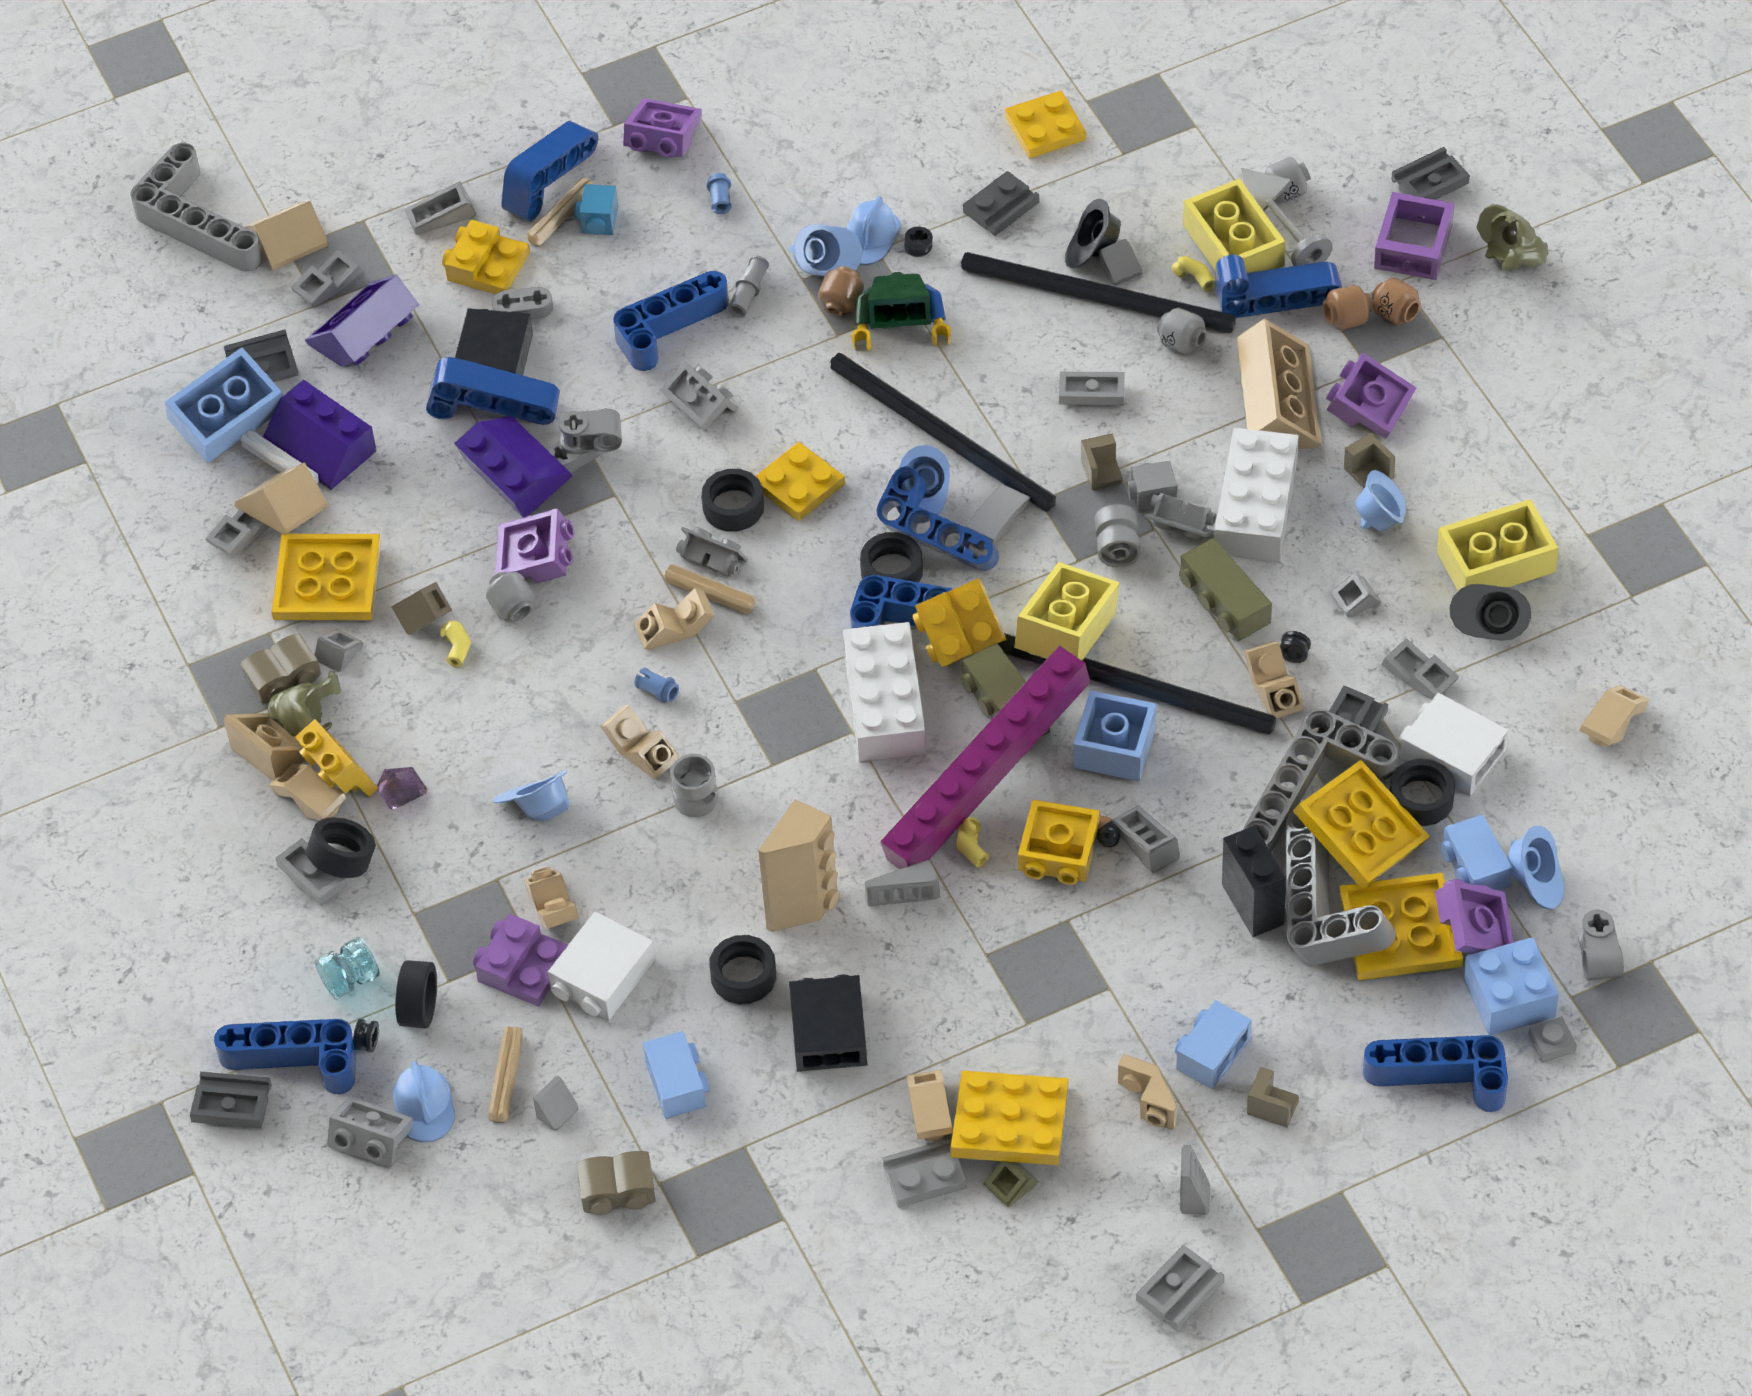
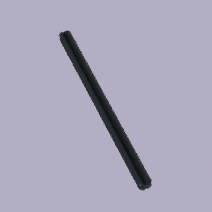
(1091, 290)
(942, 431)
(1162, 691)

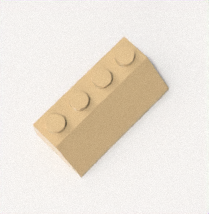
(1278, 383)
(798, 868)

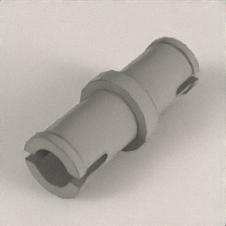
(748, 286)

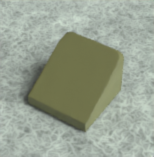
(1010, 1182)

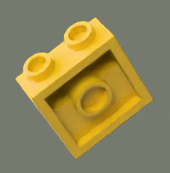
(484, 258)
(958, 623)
(334, 760)
(1058, 842)

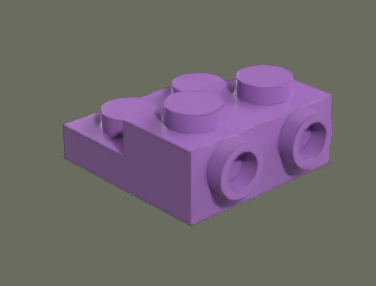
(661, 127)
(1369, 395)
(535, 546)
(1476, 915)
(518, 959)

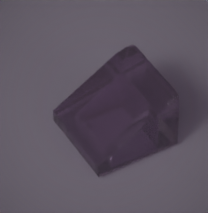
(400, 786)

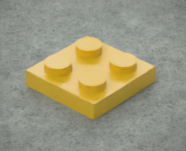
(1045, 124)
(799, 481)

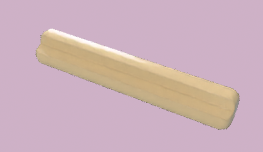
(558, 213)
(714, 590)
(505, 1074)

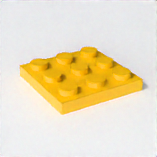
(326, 577)
(1361, 824)
(1412, 909)
(1009, 1117)

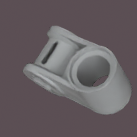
(593, 431)
(1600, 946)

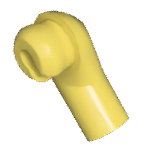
(1197, 269)
(460, 640)
(967, 842)

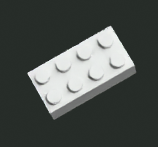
(1256, 494)
(884, 692)

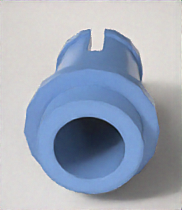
(719, 187)
(663, 688)

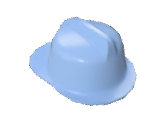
(875, 228)
(825, 248)
(934, 470)
(1380, 503)
(539, 799)
(1537, 866)
(427, 1098)

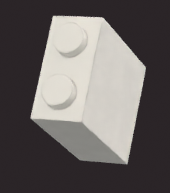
(1455, 738)
(601, 966)

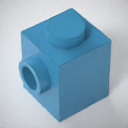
(597, 209)

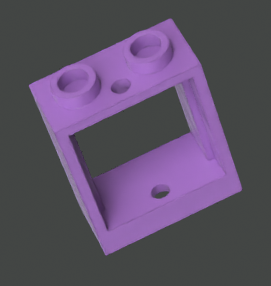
(1423, 260)

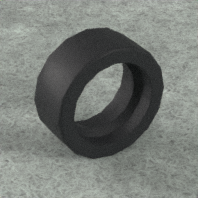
(738, 518)
(892, 544)
(1427, 771)
(335, 861)
(737, 947)
(416, 994)

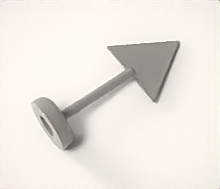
(1265, 190)

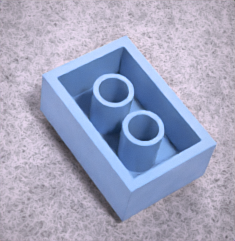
(223, 405)

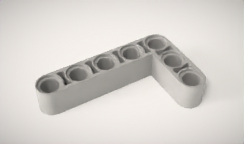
(160, 206)
(1302, 772)
(1310, 928)

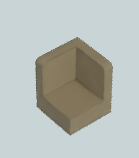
(1368, 455)
(1100, 461)
(421, 608)
(1269, 1101)

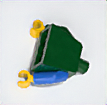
(899, 302)

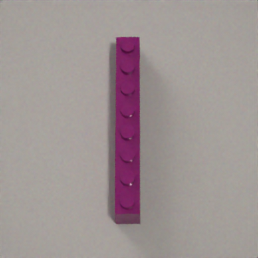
(986, 760)

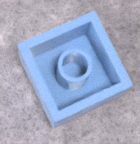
(1114, 735)
(1511, 986)

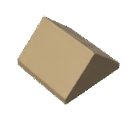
(289, 234)
(284, 500)
(263, 742)

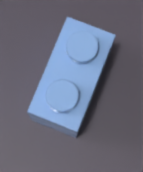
(1476, 854)
(1213, 1044)
(675, 1075)

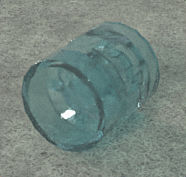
(344, 969)

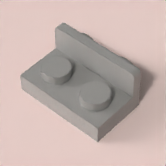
(696, 395)
(367, 1131)

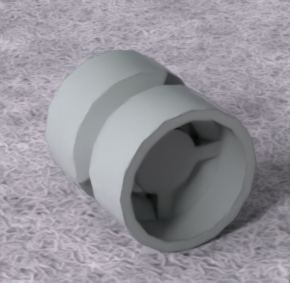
(1117, 535)
(694, 785)

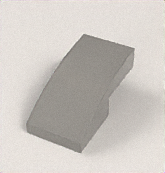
(323, 283)
(997, 512)
(236, 533)
(1419, 671)

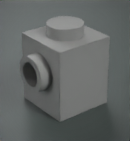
(1150, 480)

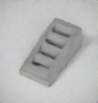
(447, 197)
(1156, 846)
(903, 885)
(1193, 1184)

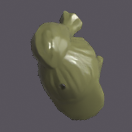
(1497, 229)
(301, 704)

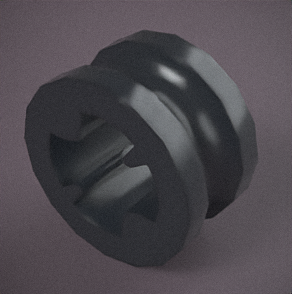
(915, 249)
(1295, 646)
(366, 1035)

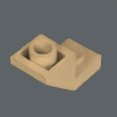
(666, 625)
(1269, 676)
(1612, 715)
(632, 740)
(308, 791)
(550, 897)
(1156, 1102)
(929, 1105)

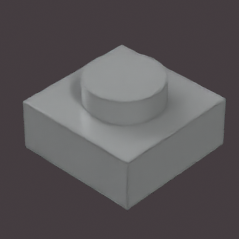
(1552, 1039)

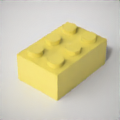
(1233, 224)
(1498, 547)
(1067, 611)

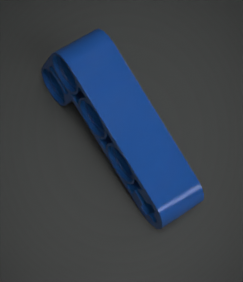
(542, 165)
(1272, 289)
(666, 312)
(490, 390)
(939, 528)
(889, 600)
(242, 1048)
(1382, 1070)

